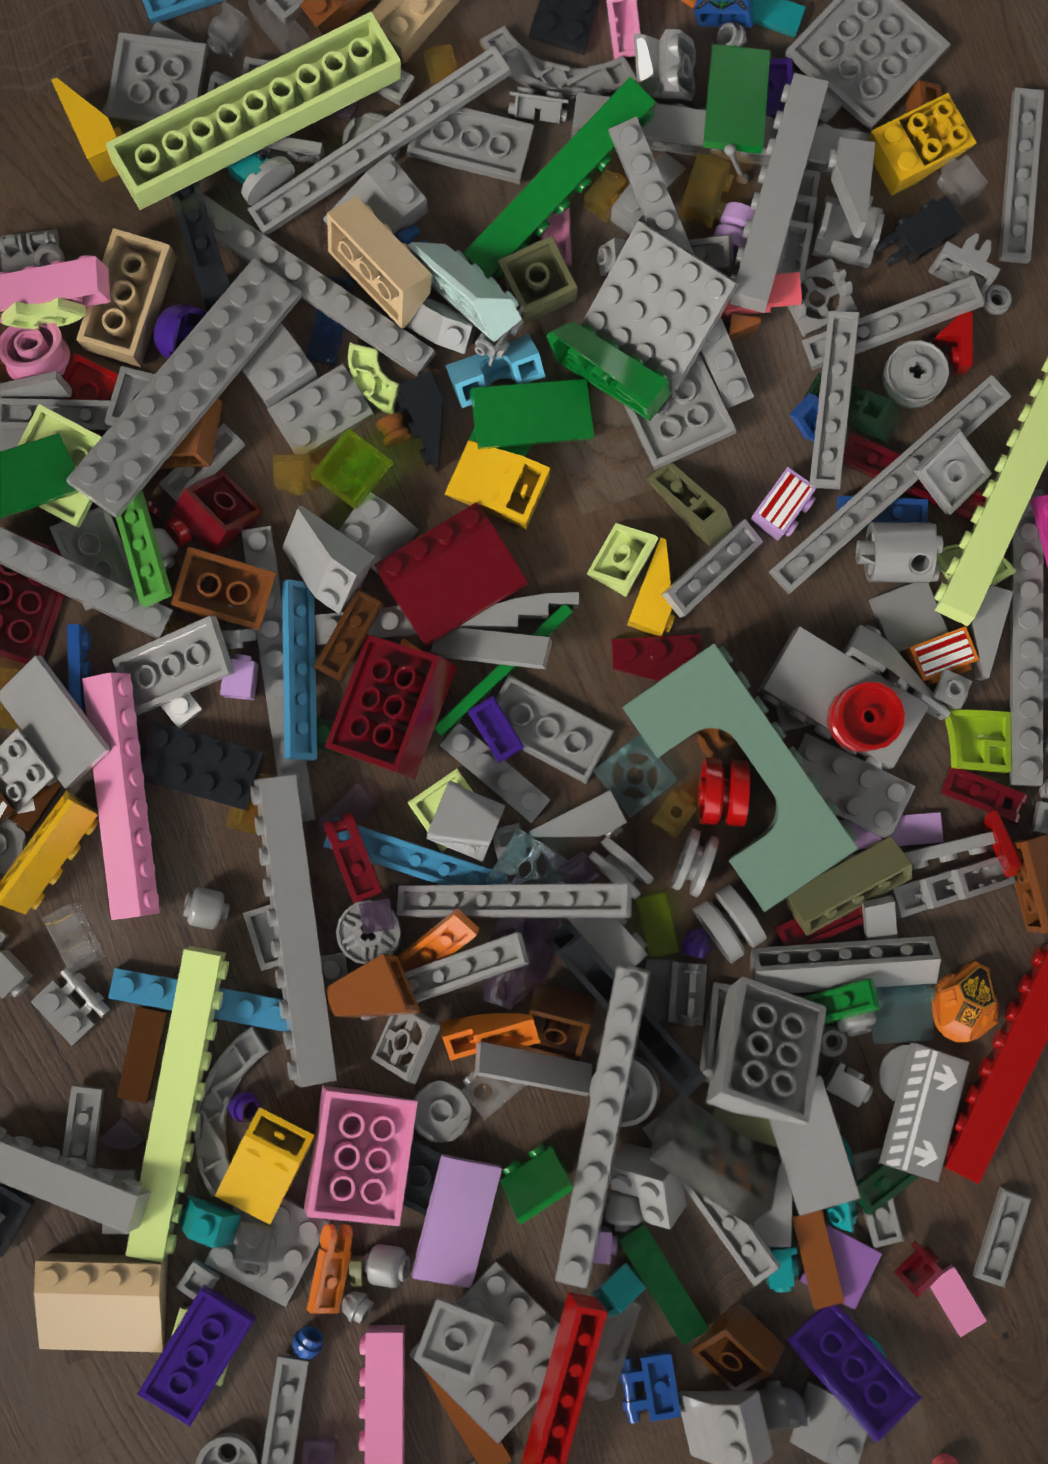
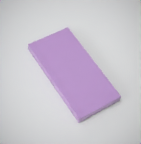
(456, 1221)

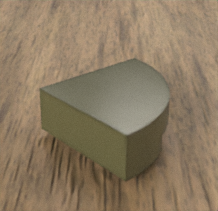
(356, 1271)

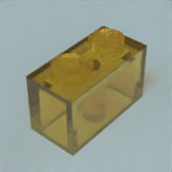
(704, 190)

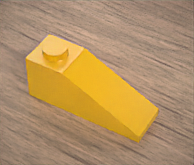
(651, 609)

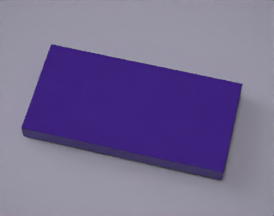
(196, 1355)
(854, 1370)

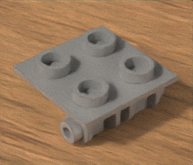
(19, 249)
(22, 770)

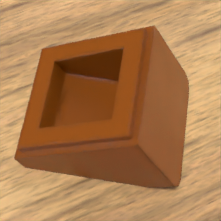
(922, 93)
(742, 326)

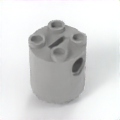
(900, 552)

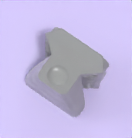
(666, 66)
(465, 821)

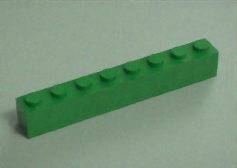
(559, 180)

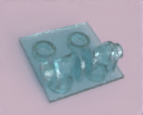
(904, 1014)

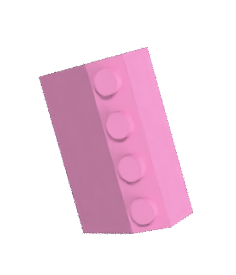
(360, 1156)

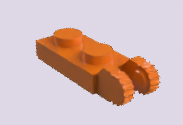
(330, 1270)

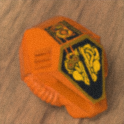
(965, 1003)

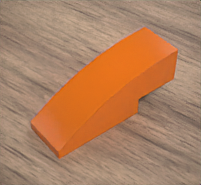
(501, 1029)

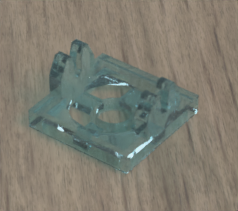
(634, 805)
(514, 856)

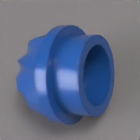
(307, 1342)

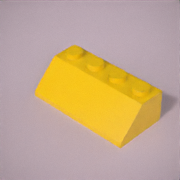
(46, 852)

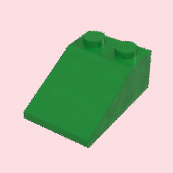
(536, 1181)

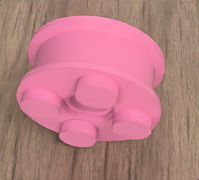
(33, 351)

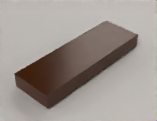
(349, 635)
(142, 1054)

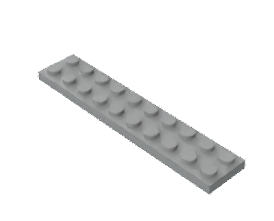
(184, 388)

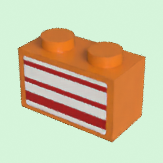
(946, 652)

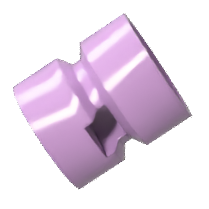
(733, 224)

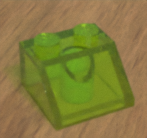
(351, 469)

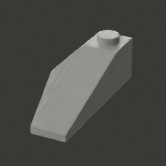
(880, 656)

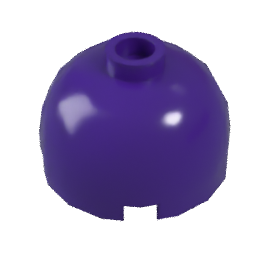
(174, 326)

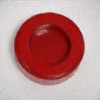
(178, 531)

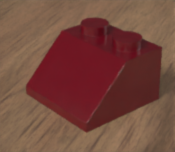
(216, 511)

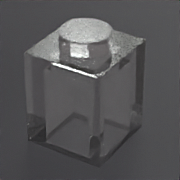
(961, 181)

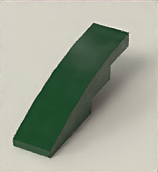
(663, 1283)

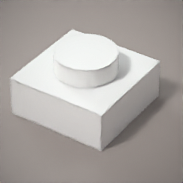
(182, 709)

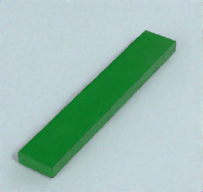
(489, 683)

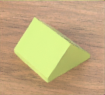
(622, 558)

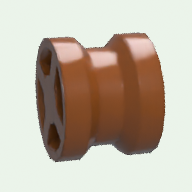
(393, 429)

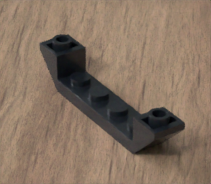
(201, 243)

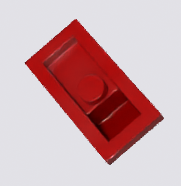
(960, 338)

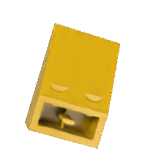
(919, 143)
(499, 483)
(264, 1165)

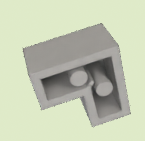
(658, 1191)

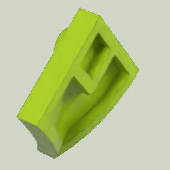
(980, 740)

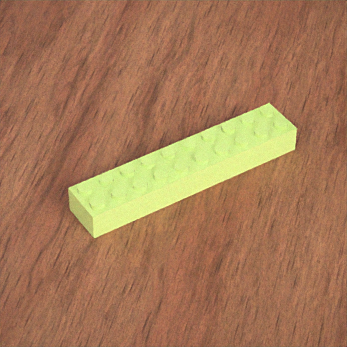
(254, 110)

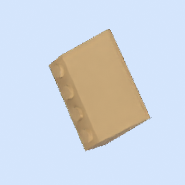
(100, 1302)

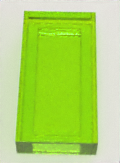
(657, 925)

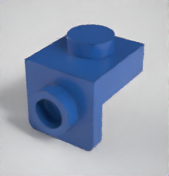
(806, 416)

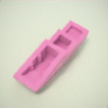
(623, 24)

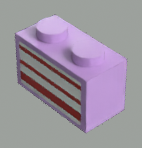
(782, 505)

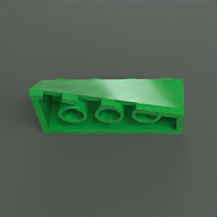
(609, 368)

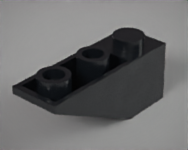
(425, 406)

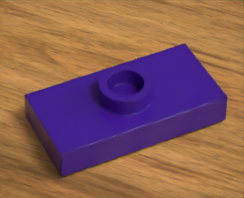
(496, 729)

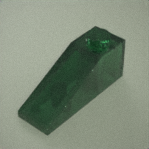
(867, 411)

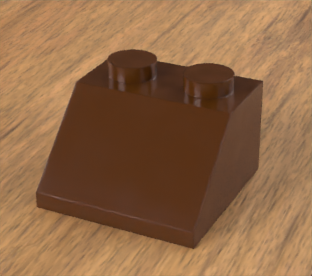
(561, 1021)
(739, 1348)

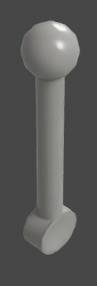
(730, 151)

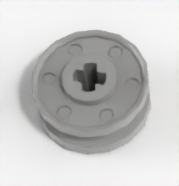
(930, 366)
(695, 862)
(620, 866)
(353, 944)

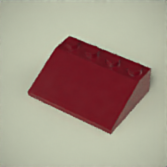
(450, 574)
(26, 613)
(391, 706)

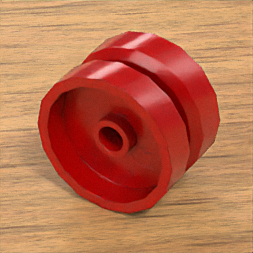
(883, 711)
(724, 792)

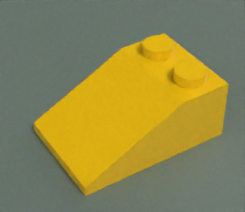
(91, 128)

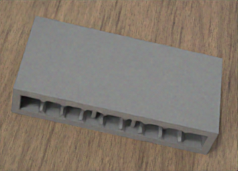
(813, 673)

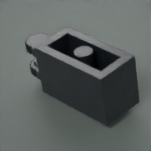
(923, 232)

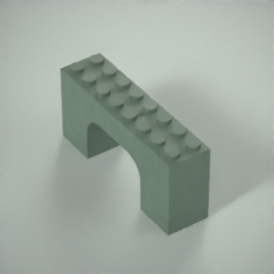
(805, 830)

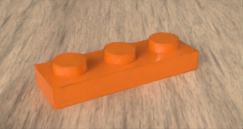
(440, 941)

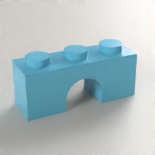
(519, 363)

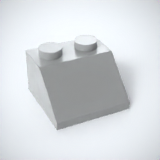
(378, 528)
(831, 1430)

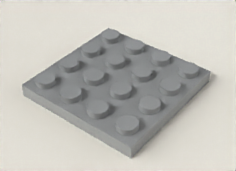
(868, 54)
(659, 303)
(514, 1357)

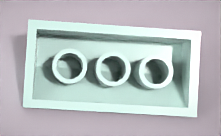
(468, 289)

